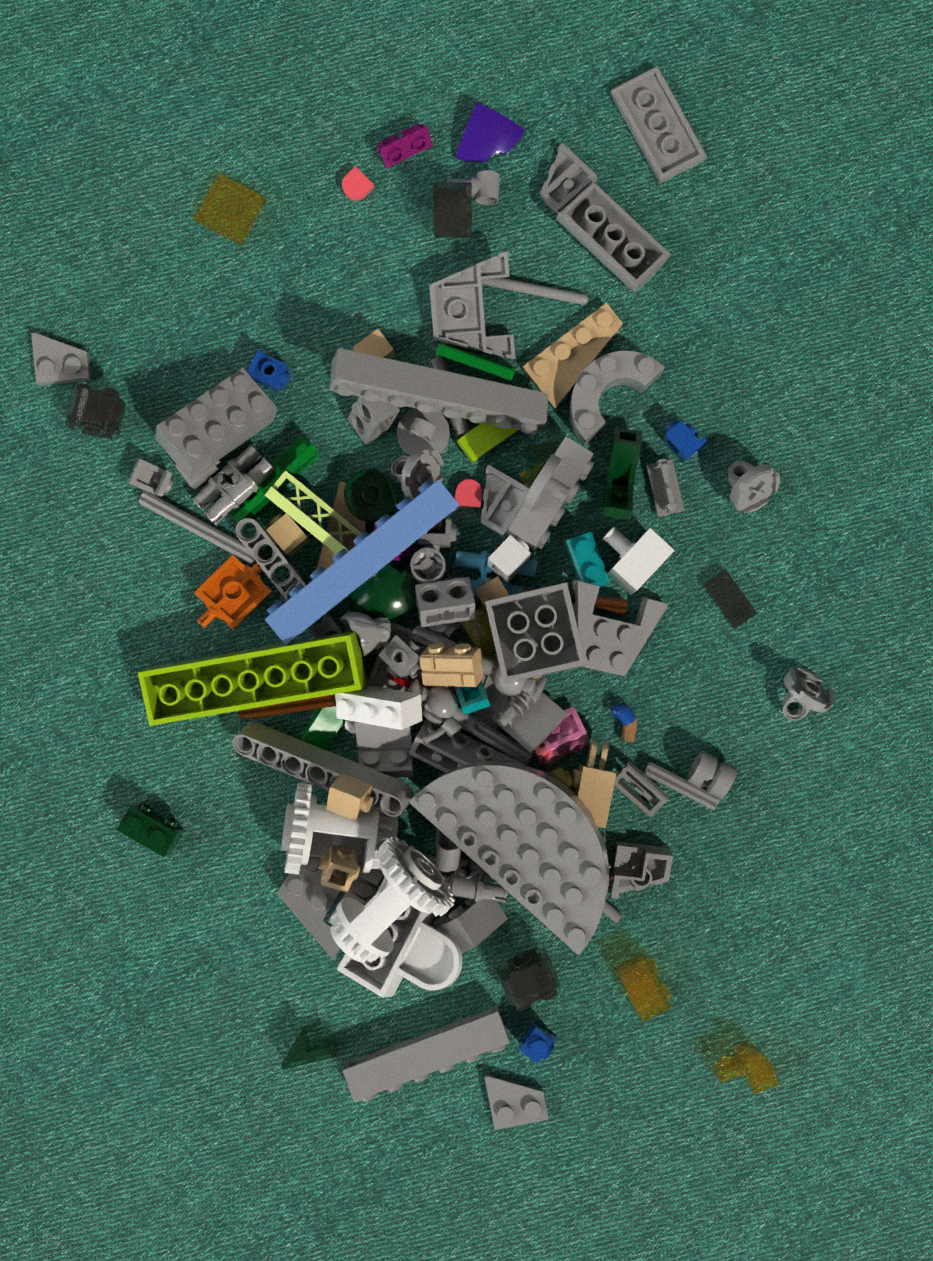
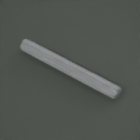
(196, 526)

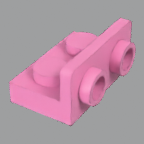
(565, 738)

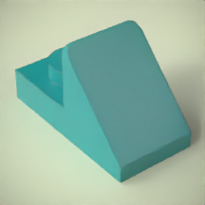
(472, 698)

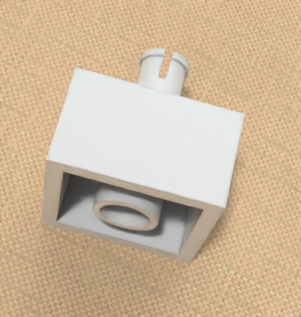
(637, 559)

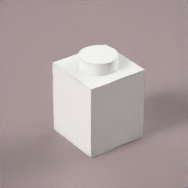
(509, 558)

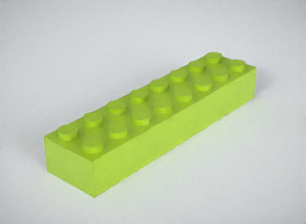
(253, 678)

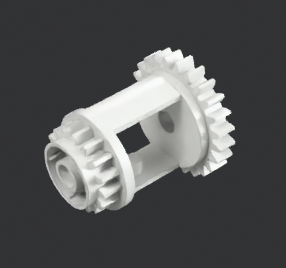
(312, 830)
(411, 880)

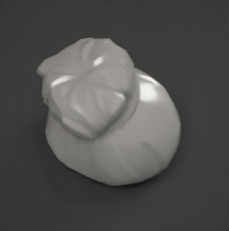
(372, 632)

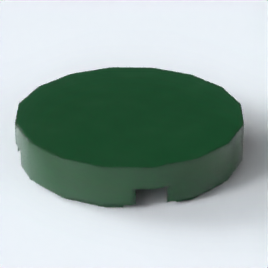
(370, 495)

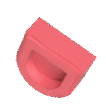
(356, 185)
(469, 494)

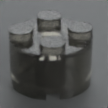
(452, 210)
(95, 411)
(528, 978)

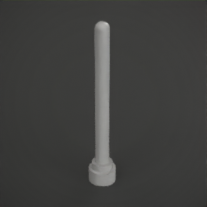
(535, 289)

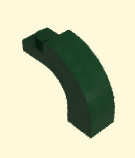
(621, 474)

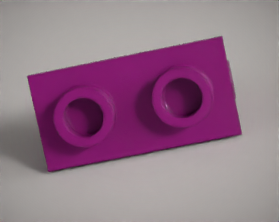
(413, 141)

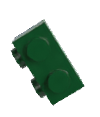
(150, 829)

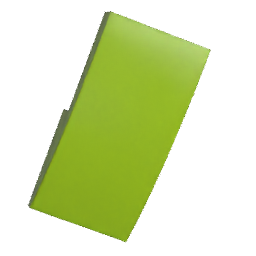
(483, 440)

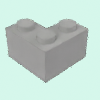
(471, 923)

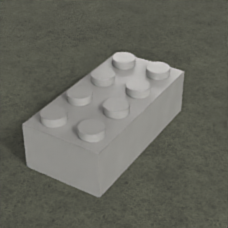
(215, 423)

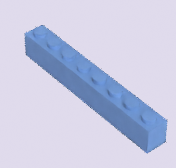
(362, 561)

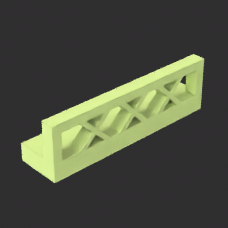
(304, 520)

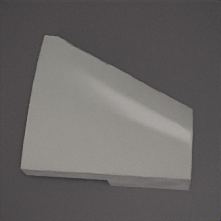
(639, 866)

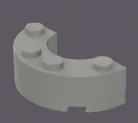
(607, 371)

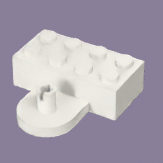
(418, 954)

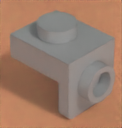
(151, 478)
(439, 540)

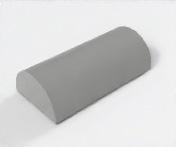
(613, 237)

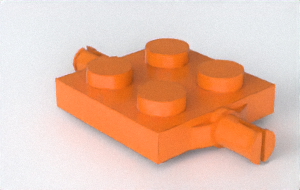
(232, 593)

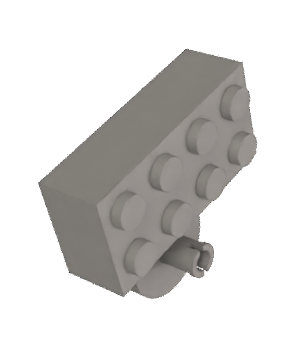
(549, 492)

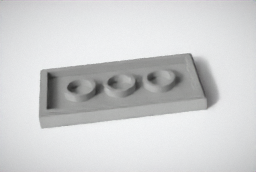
(658, 124)

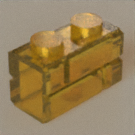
(643, 986)

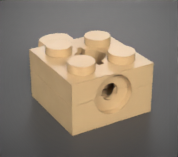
(595, 785)

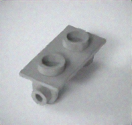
(665, 487)

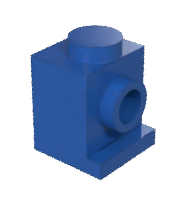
(275, 381)
(682, 440)
(537, 1042)

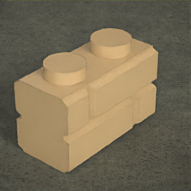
(451, 665)

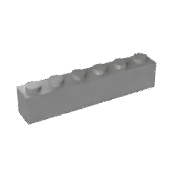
(426, 1054)

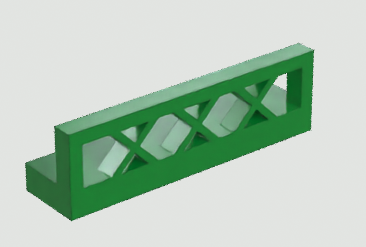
(294, 460)

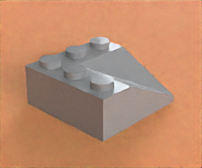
(535, 633)

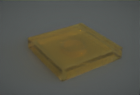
(230, 209)

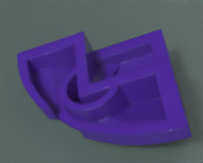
(487, 135)

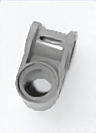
(447, 853)

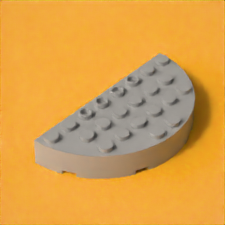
(528, 839)

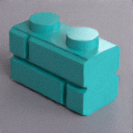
(586, 560)

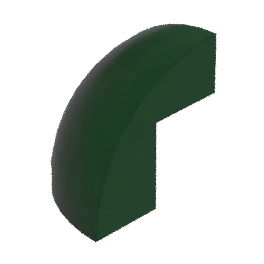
(385, 594)

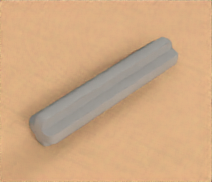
(680, 785)

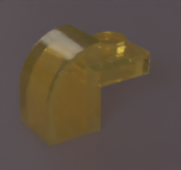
(750, 1062)

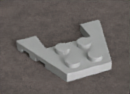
(459, 308)
(608, 642)
(313, 901)

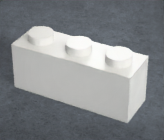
(380, 707)

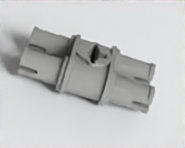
(233, 484)
(470, 882)

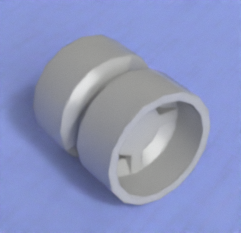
(427, 566)
(711, 774)

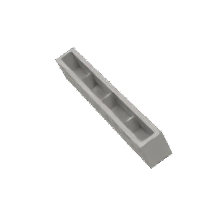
(438, 391)

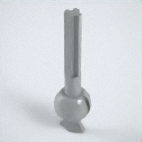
(531, 686)
(441, 704)

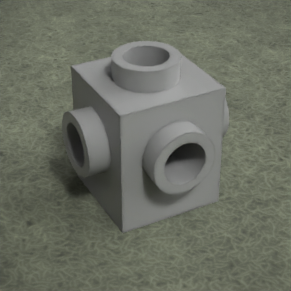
(402, 658)

